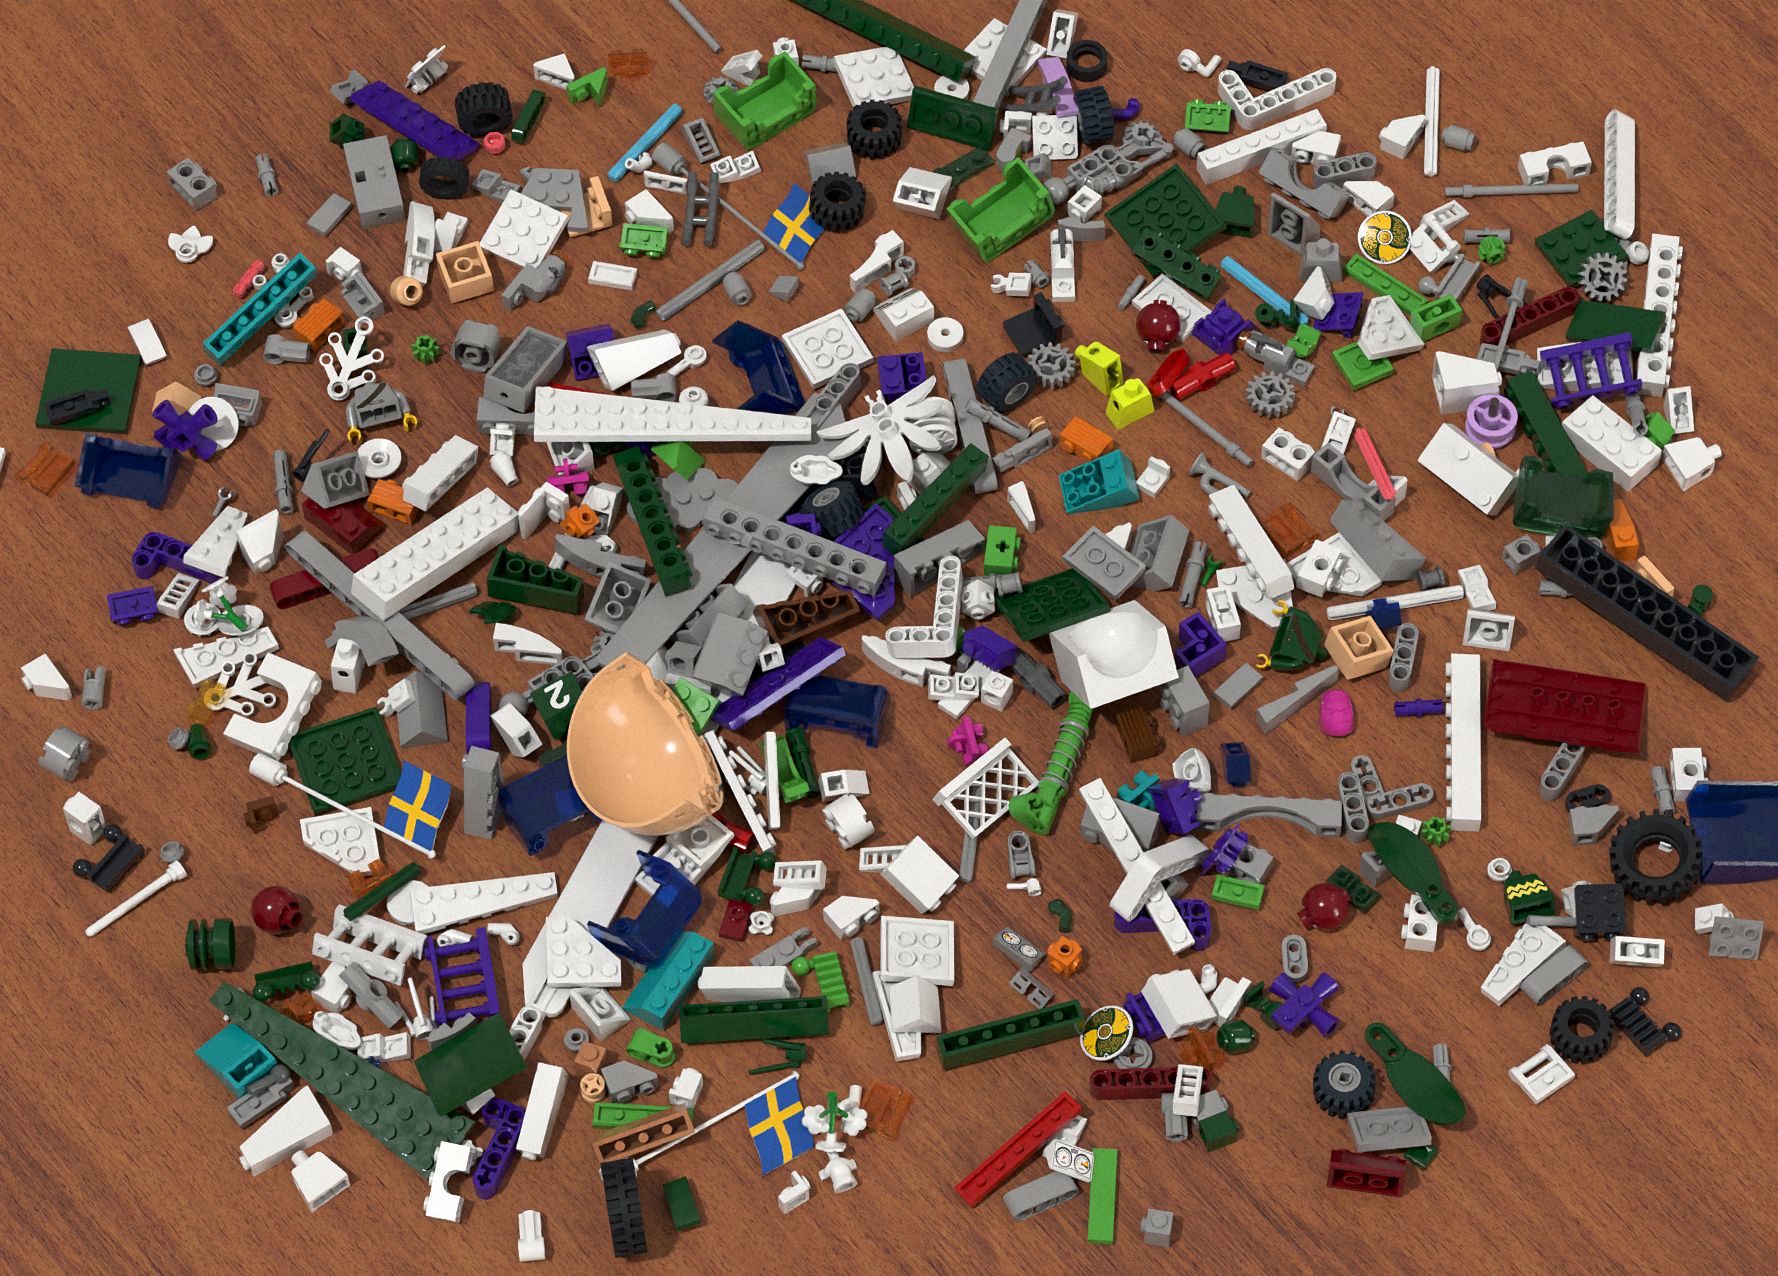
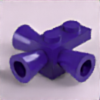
(185, 429)
(1304, 1004)

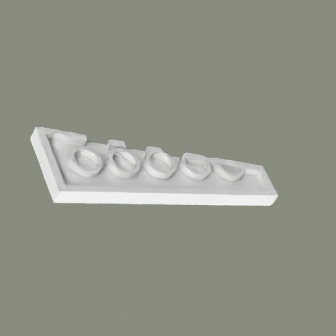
(455, 903)

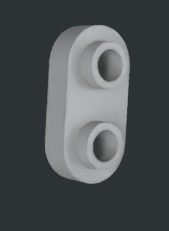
(1294, 960)

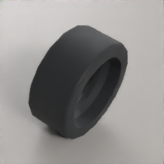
(1082, 73)

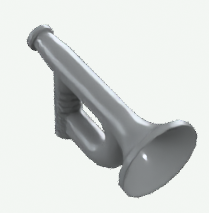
(1201, 466)

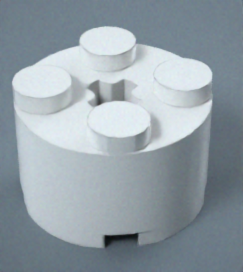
(848, 820)

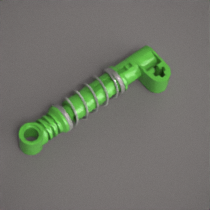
(1055, 782)

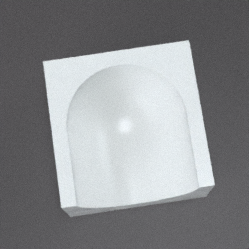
(1114, 654)

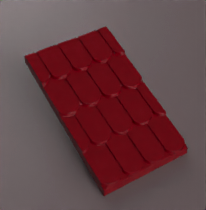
(1565, 706)

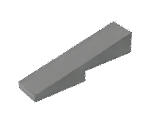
(1304, 691)

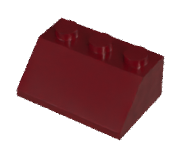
(344, 523)
(1366, 1173)

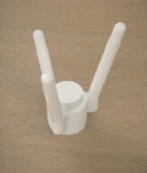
(758, 777)
(422, 1024)

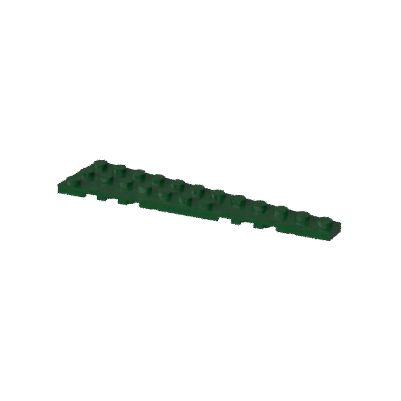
(373, 1098)

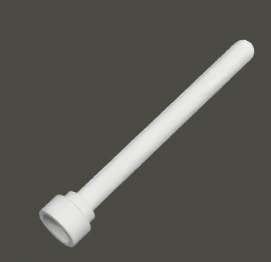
(173, 873)

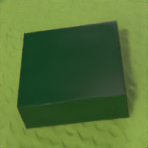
(1421, 1155)

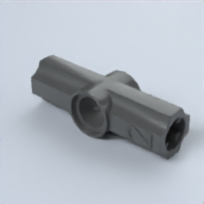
(1037, 679)

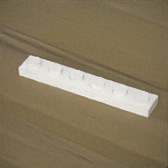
(737, 785)

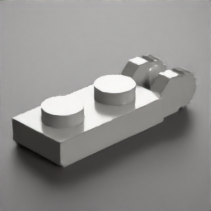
(785, 950)

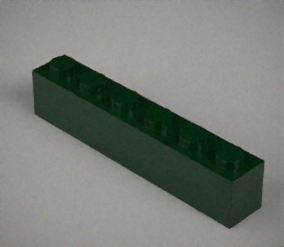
(1543, 426)
(935, 500)
(753, 1019)
(1010, 1034)

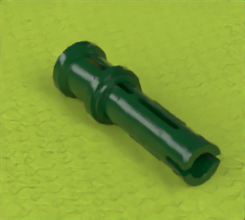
(800, 752)

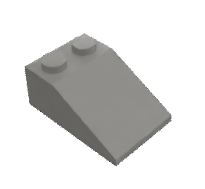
(1291, 225)
(616, 597)

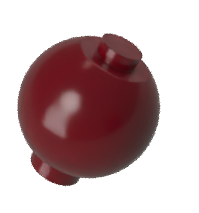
(1158, 325)
(1324, 907)
(276, 910)

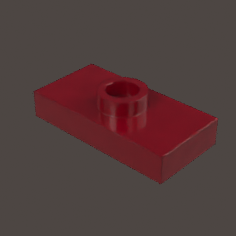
(735, 920)

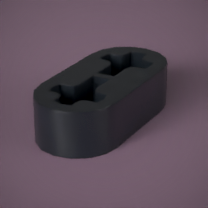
(1587, 798)

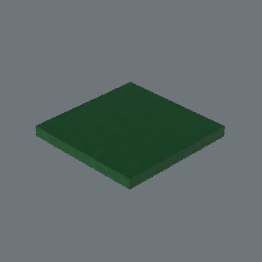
(1171, 207)
(92, 370)
(1051, 604)
(346, 760)
(470, 1064)

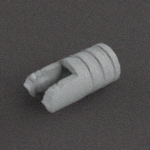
(93, 688)

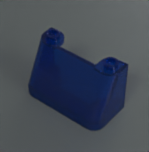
(127, 469)
(839, 706)
(541, 804)

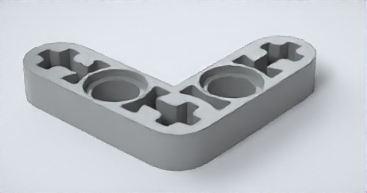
(1379, 797)

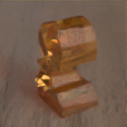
(300, 1010)

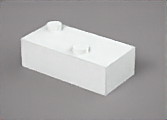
(1469, 469)

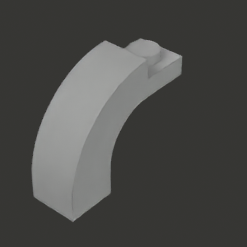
(369, 635)

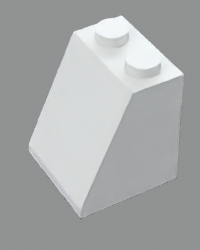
(1462, 380)

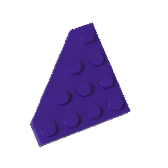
(867, 539)

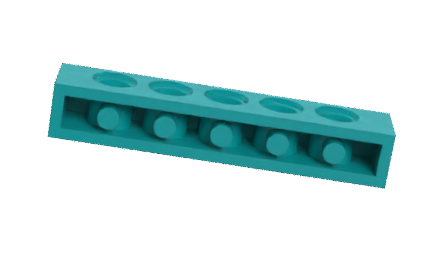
(259, 309)

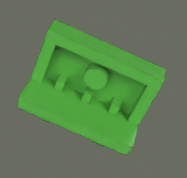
(644, 239)

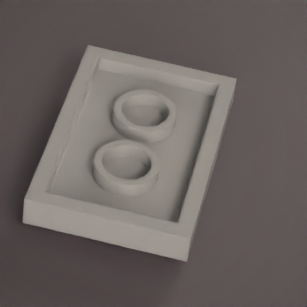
(1104, 563)
(1388, 1129)

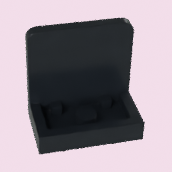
(1035, 326)
(1599, 911)

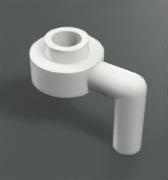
(1190, 61)

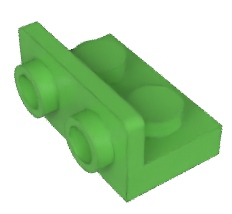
(1208, 116)

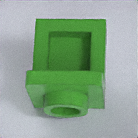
(1304, 340)

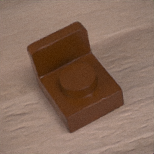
(260, 810)

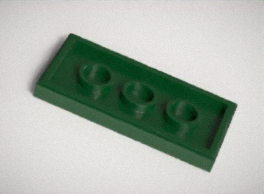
(952, 117)
(1603, 320)

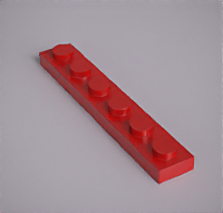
(1018, 1149)

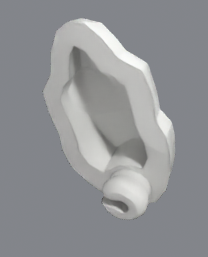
(815, 470)
(336, 1029)

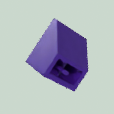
(577, 344)
(900, 374)

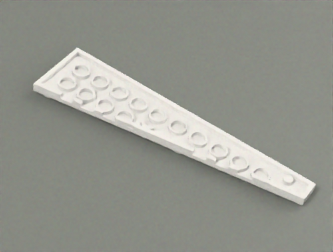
(611, 418)

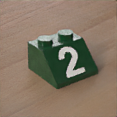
(557, 702)

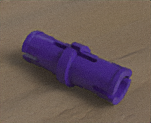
(1418, 707)

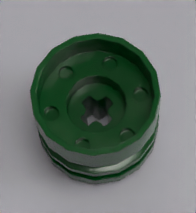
(211, 944)

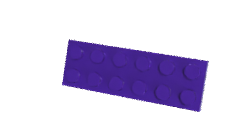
(414, 121)
(777, 683)

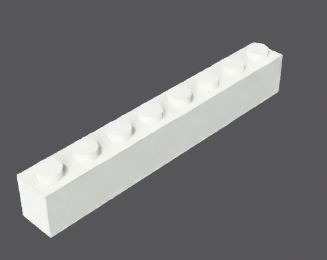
(1465, 742)

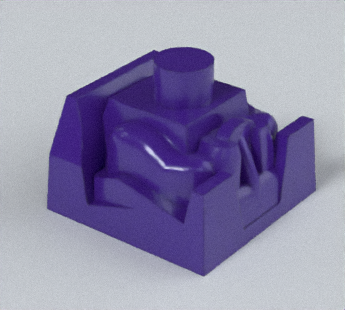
(1221, 329)
(1176, 805)

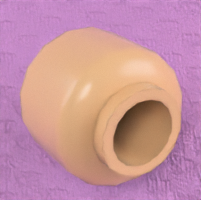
(406, 290)

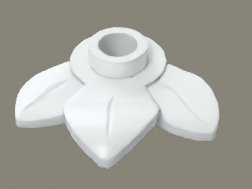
(190, 243)

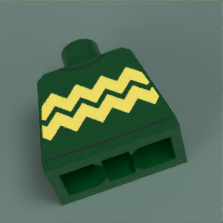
(1526, 897)

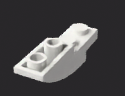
(419, 241)
(907, 669)

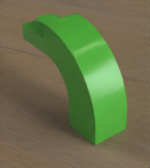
(790, 783)

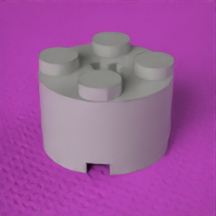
(476, 346)
(64, 753)

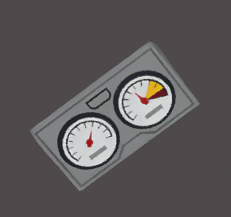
(1018, 948)

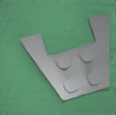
(561, 191)

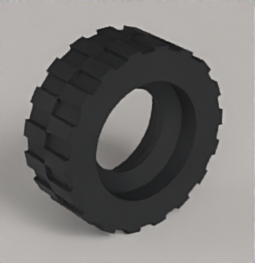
(444, 188)

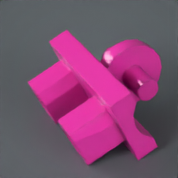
(578, 479)
(964, 741)

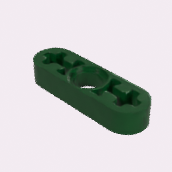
(528, 116)

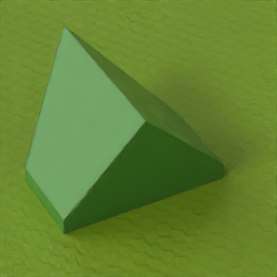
(679, 457)

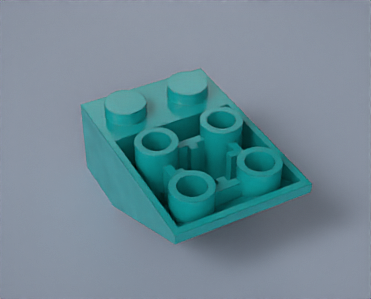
(1099, 484)
(236, 1059)

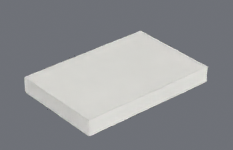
(1187, 306)

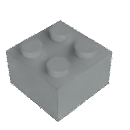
(1185, 702)

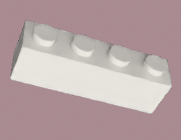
(440, 472)

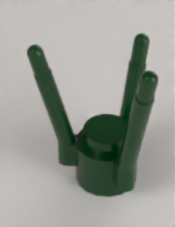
(794, 1052)

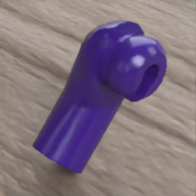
(1128, 112)

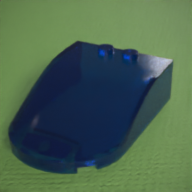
(1736, 829)

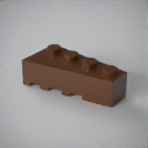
(805, 618)

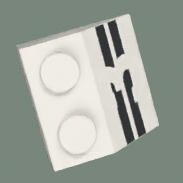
(905, 313)

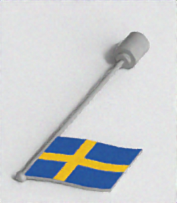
(790, 226)

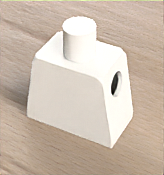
(1690, 461)
(347, 658)
(317, 1178)

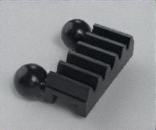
(114, 863)
(1638, 1027)

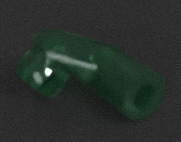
(640, 311)
(1063, 911)

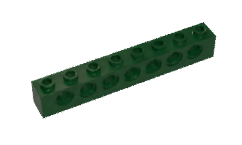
(652, 520)

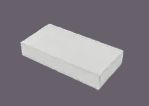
(612, 275)

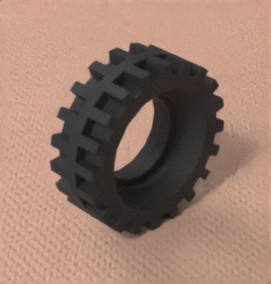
(1656, 829)
(624, 1207)

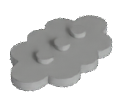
(690, 499)

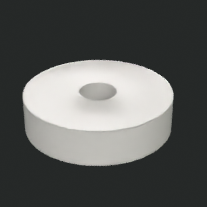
(945, 84)
(945, 326)

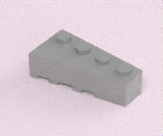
(1376, 542)
(919, 565)
(481, 788)

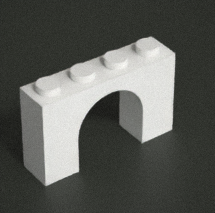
(274, 736)

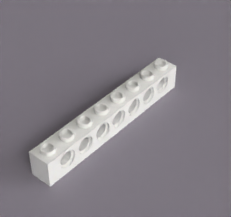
(1661, 264)

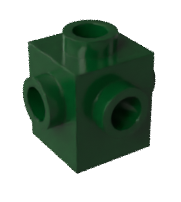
(346, 130)

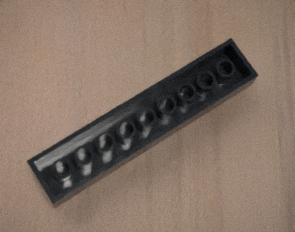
(1646, 612)

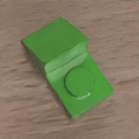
(591, 84)

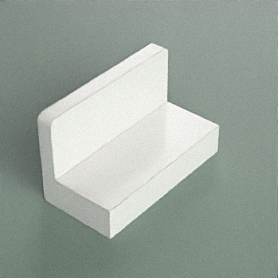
(1228, 999)

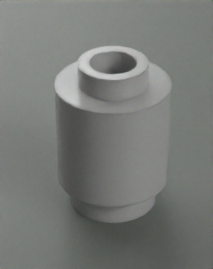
(1458, 137)
(1188, 143)
(736, 288)
(860, 305)

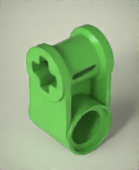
(651, 1048)

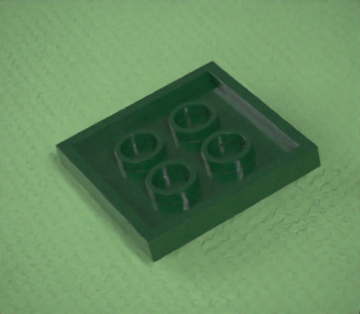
(1574, 242)

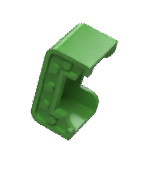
(767, 104)
(1003, 213)

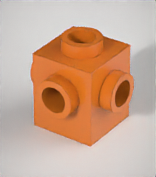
(580, 521)
(1064, 957)

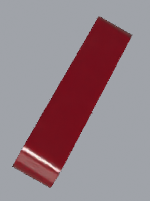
(1537, 312)
(304, 587)
(1137, 1079)

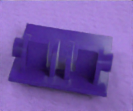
(1342, 315)
(1226, 850)

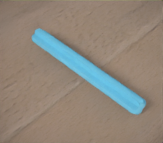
(645, 141)
(1259, 287)

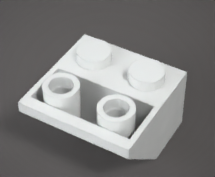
(922, 192)

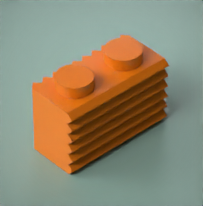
(318, 324)
(1085, 440)
(388, 501)

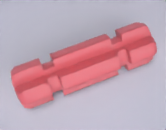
(247, 279)

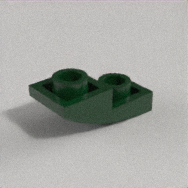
(681, 1203)

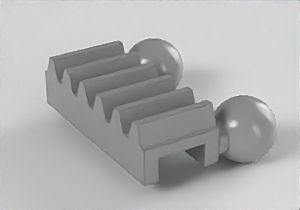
(1456, 279)

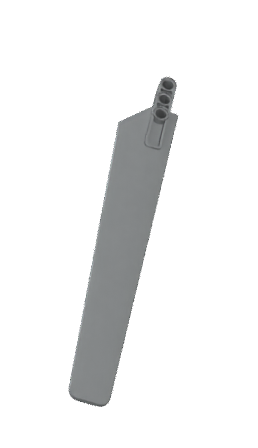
(766, 490)

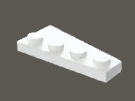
(1526, 954)

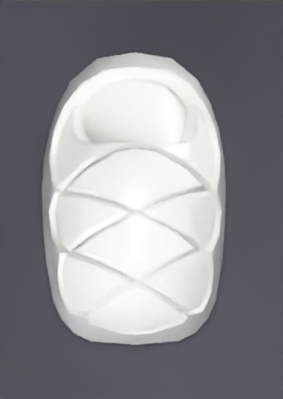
(1194, 767)

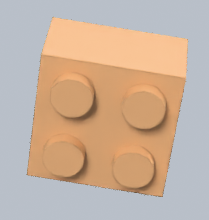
(464, 272)
(1358, 647)

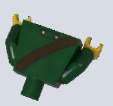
(1295, 641)

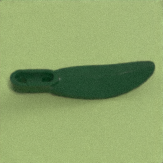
(1413, 867)
(1416, 1079)

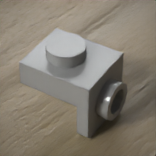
(343, 90)

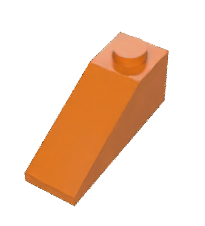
(1622, 534)

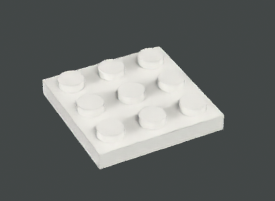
(986, 44)
(874, 75)
(523, 231)
(825, 347)
(917, 948)

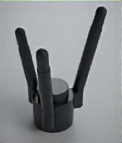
(1489, 287)
(303, 468)

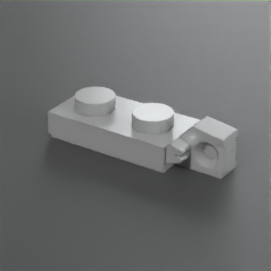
(1512, 360)
(1024, 452)
(254, 1106)

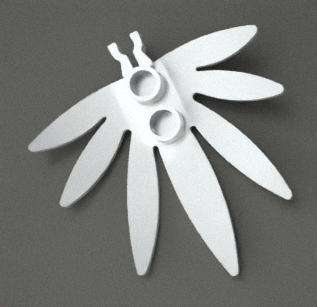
(886, 427)

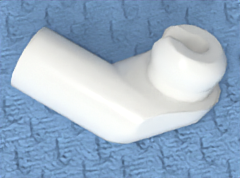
(453, 937)
(1209, 979)
(853, 1100)

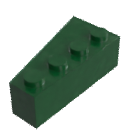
(533, 583)

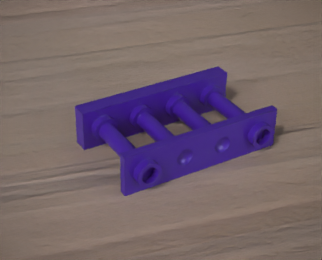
(1597, 349)
(482, 965)

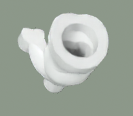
(839, 1171)

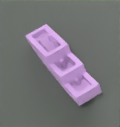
(1051, 70)

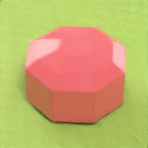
(494, 142)

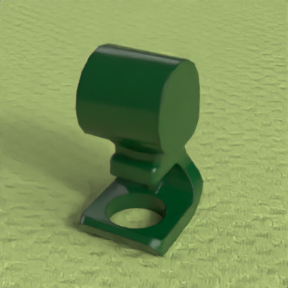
(1270, 318)
(1700, 599)
(1255, 1000)

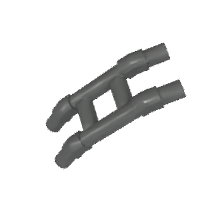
(1045, 103)
(692, 200)

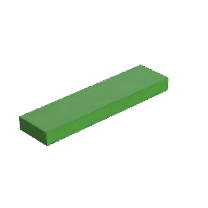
(1383, 284)
(614, 1114)
(1102, 1196)

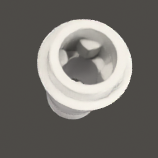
(504, 468)

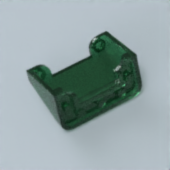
(1553, 499)

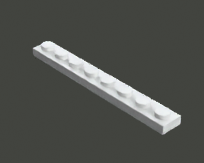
(1127, 852)

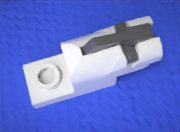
(1062, 266)

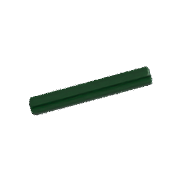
(381, 891)

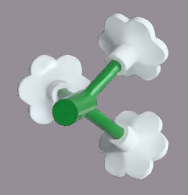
(221, 595)
(821, 1120)

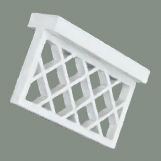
(972, 774)

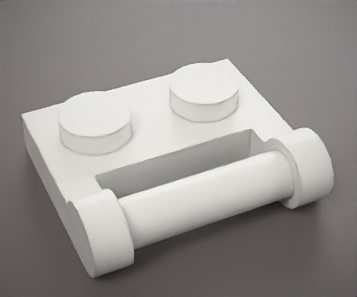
(1427, 250)
(1545, 1080)

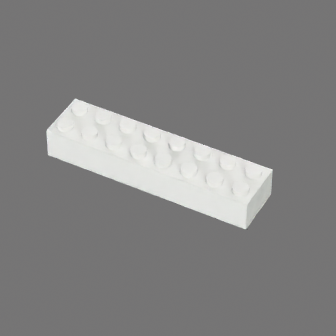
(434, 553)

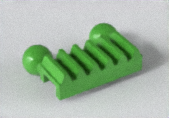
(828, 977)

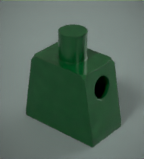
(1237, 212)

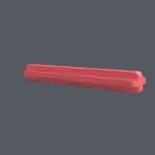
(1375, 464)

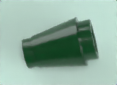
(199, 744)

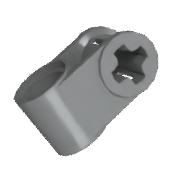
(1020, 859)

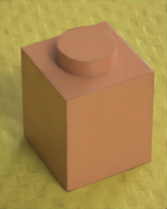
(590, 1059)

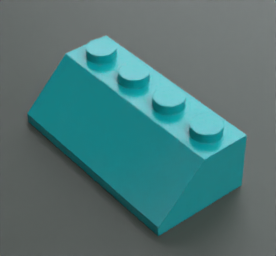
(670, 982)

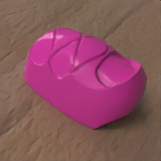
(1336, 713)

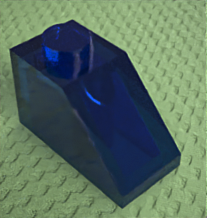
(1235, 763)

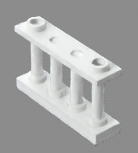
(375, 931)

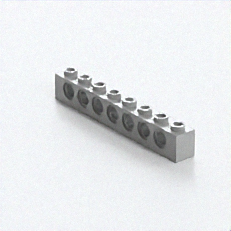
(806, 546)

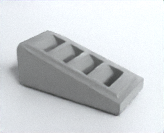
(696, 125)

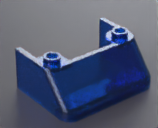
(766, 367)
(660, 921)

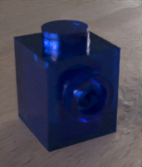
(1384, 613)

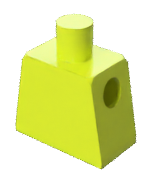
(1101, 367)
(1129, 403)

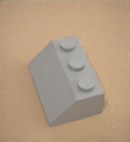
(1160, 548)
(723, 600)
(729, 654)
(1141, 821)

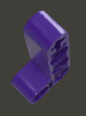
(164, 556)
(478, 717)
(1186, 909)
(496, 1151)

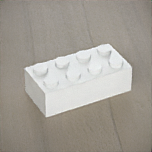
(1611, 443)

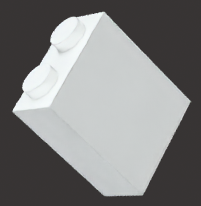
(920, 875)
(1178, 1002)

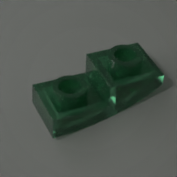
(1361, 895)

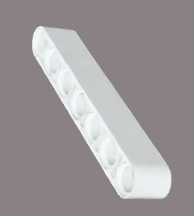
(1619, 174)

